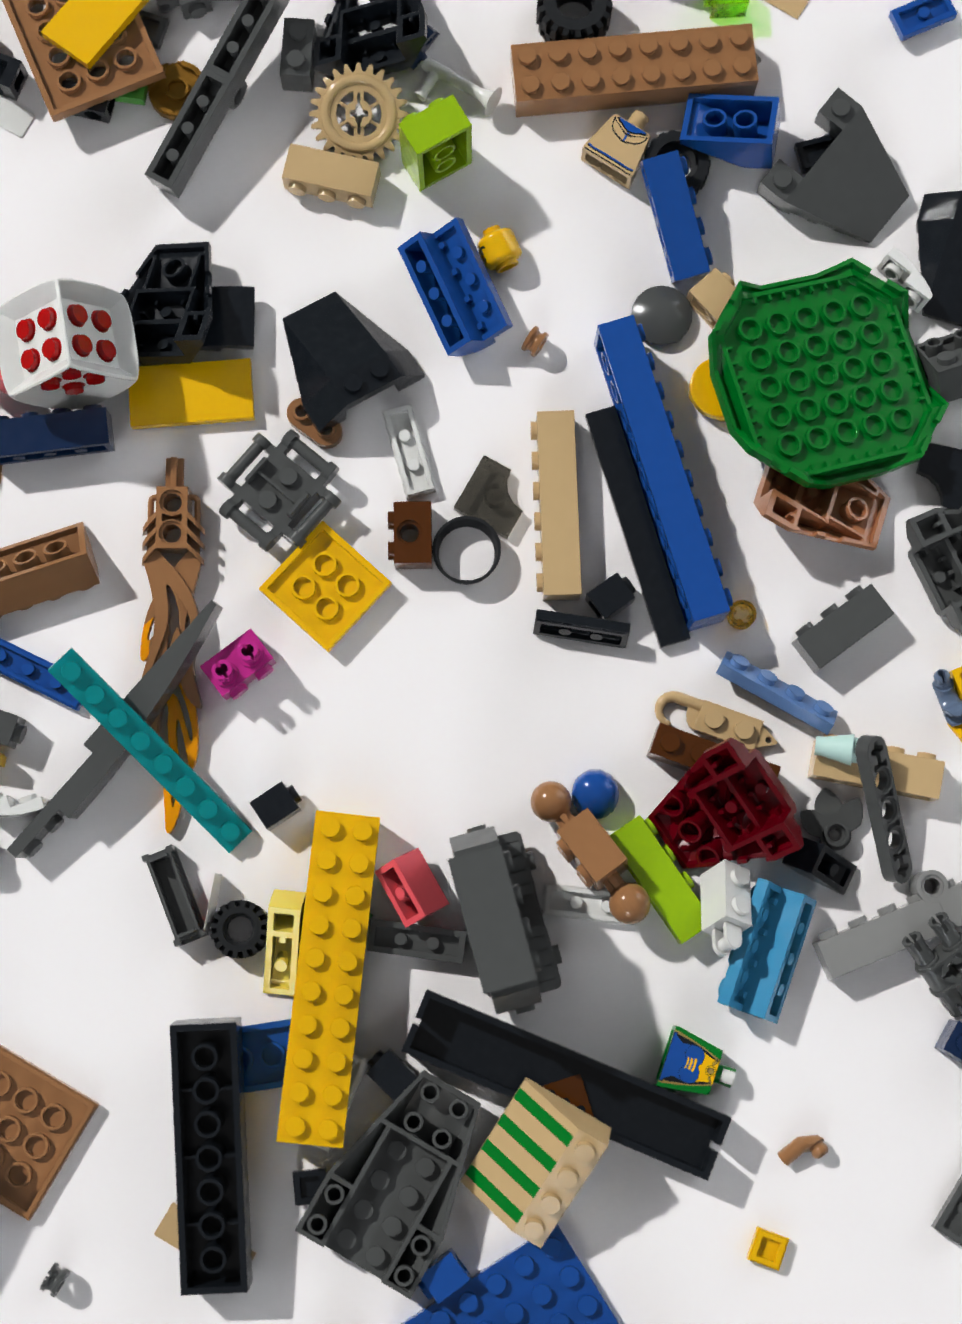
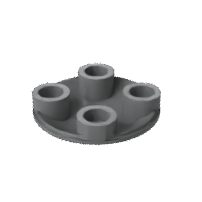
(663, 314)

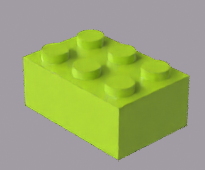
(435, 142)

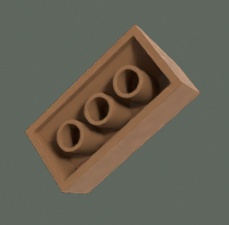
(46, 568)

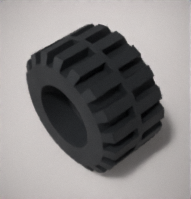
(560, 27)

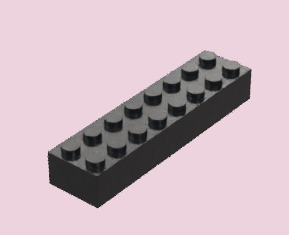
(211, 1156)

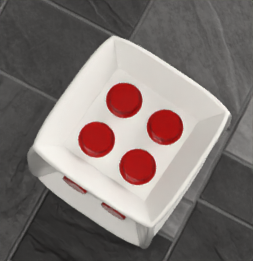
(67, 344)

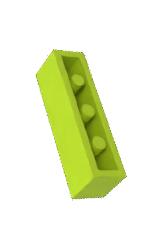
(655, 871)

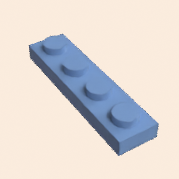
(776, 692)

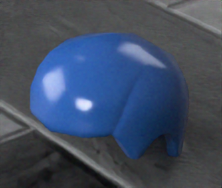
(596, 791)

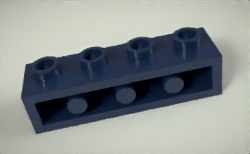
(56, 434)

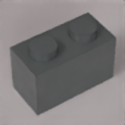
(298, 54)

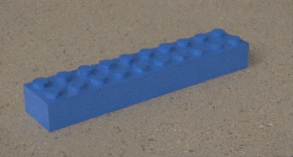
(661, 472)

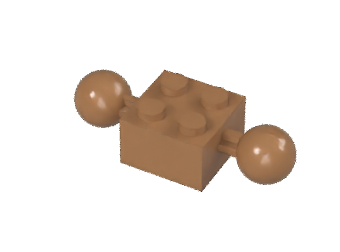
(593, 851)

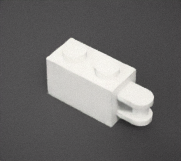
(725, 905)

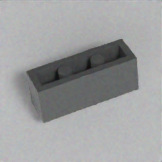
(841, 626)

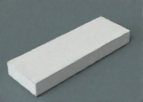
(409, 451)
(578, 903)

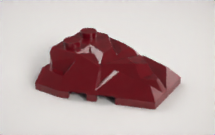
(728, 810)

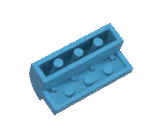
(769, 951)

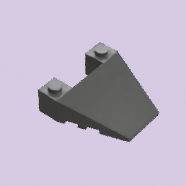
(849, 185)

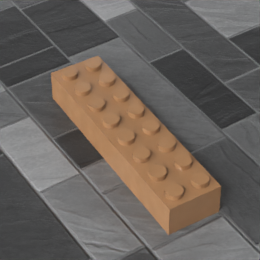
(632, 69)

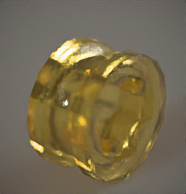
(744, 605)

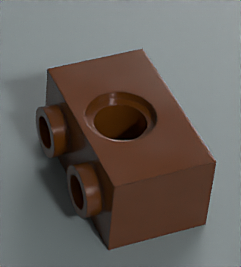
(415, 516)

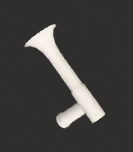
(436, 71)

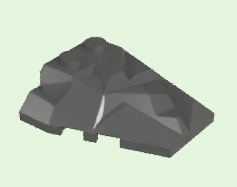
(938, 559)

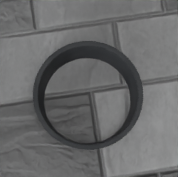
(466, 521)

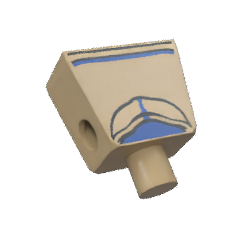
(618, 147)

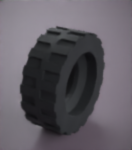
(699, 161)

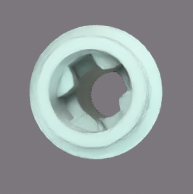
(838, 748)

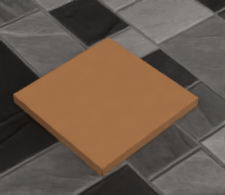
(37, 1130)

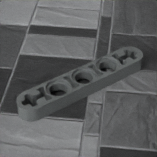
(873, 759)

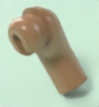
(801, 1145)

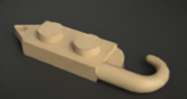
(716, 720)

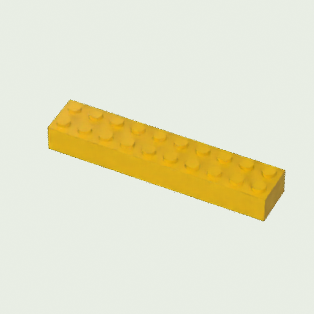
(328, 980)

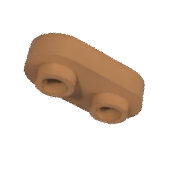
(305, 427)

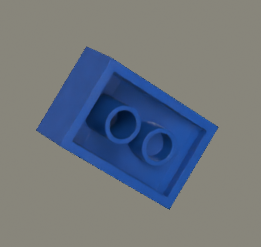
(733, 128)

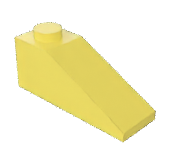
(283, 941)

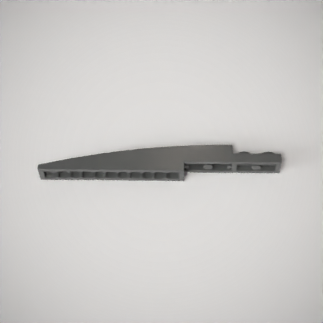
(108, 754)

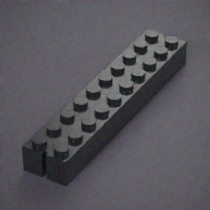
(504, 1054)

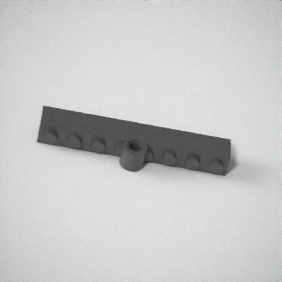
(215, 91)

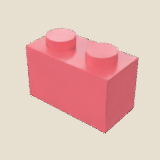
(411, 887)

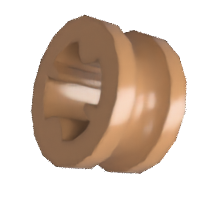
(535, 341)

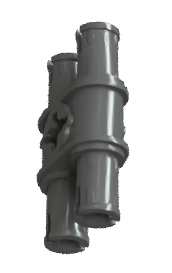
(934, 963)

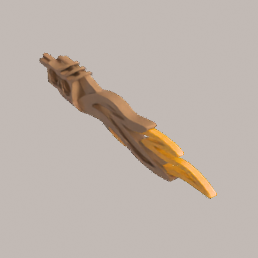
(183, 583)

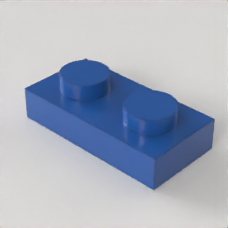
(921, 16)

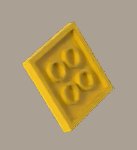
(325, 586)

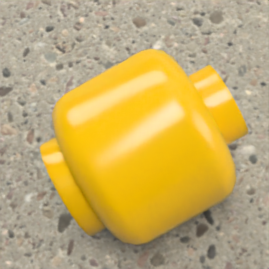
(499, 249)

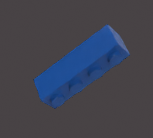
(675, 216)

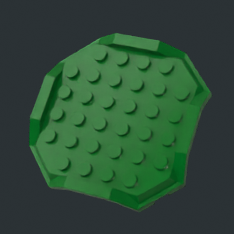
(823, 376)

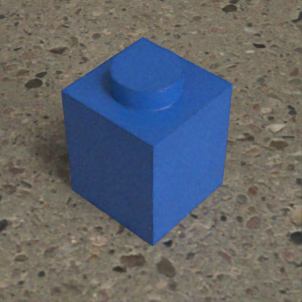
(444, 1276)

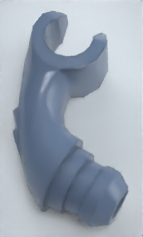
(947, 697)

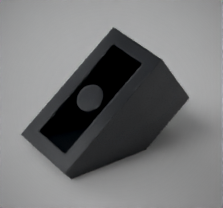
(821, 865)

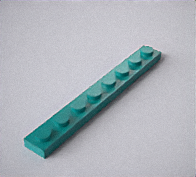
(149, 749)

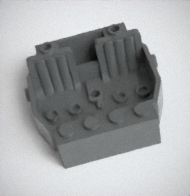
(504, 918)

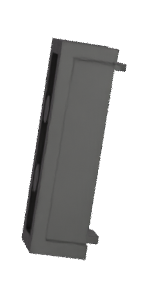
(176, 895)

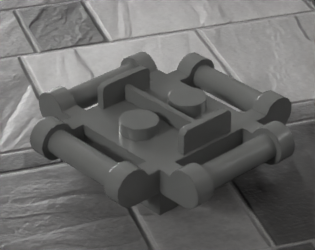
(279, 491)

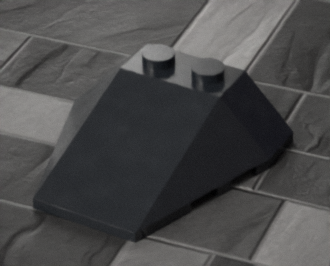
(373, 33)
(941, 254)
(172, 303)
(343, 359)

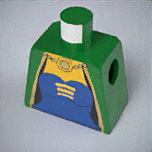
(692, 1064)

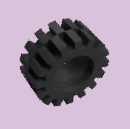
(221, 923)

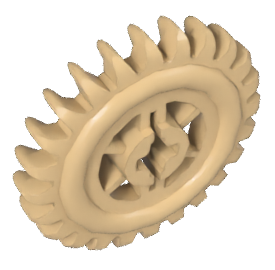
(358, 83)

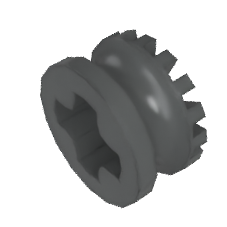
(55, 1280)

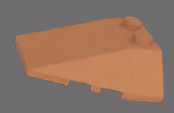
(840, 514)

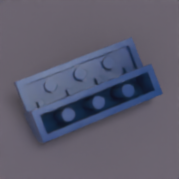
(455, 288)

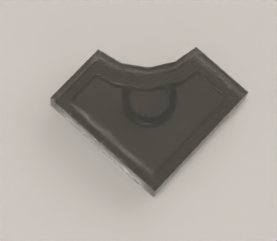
(488, 497)

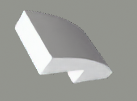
(903, 272)
(28, 806)

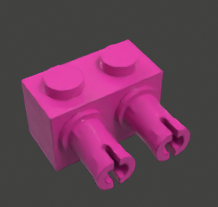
(239, 665)

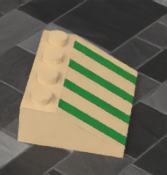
(536, 1161)

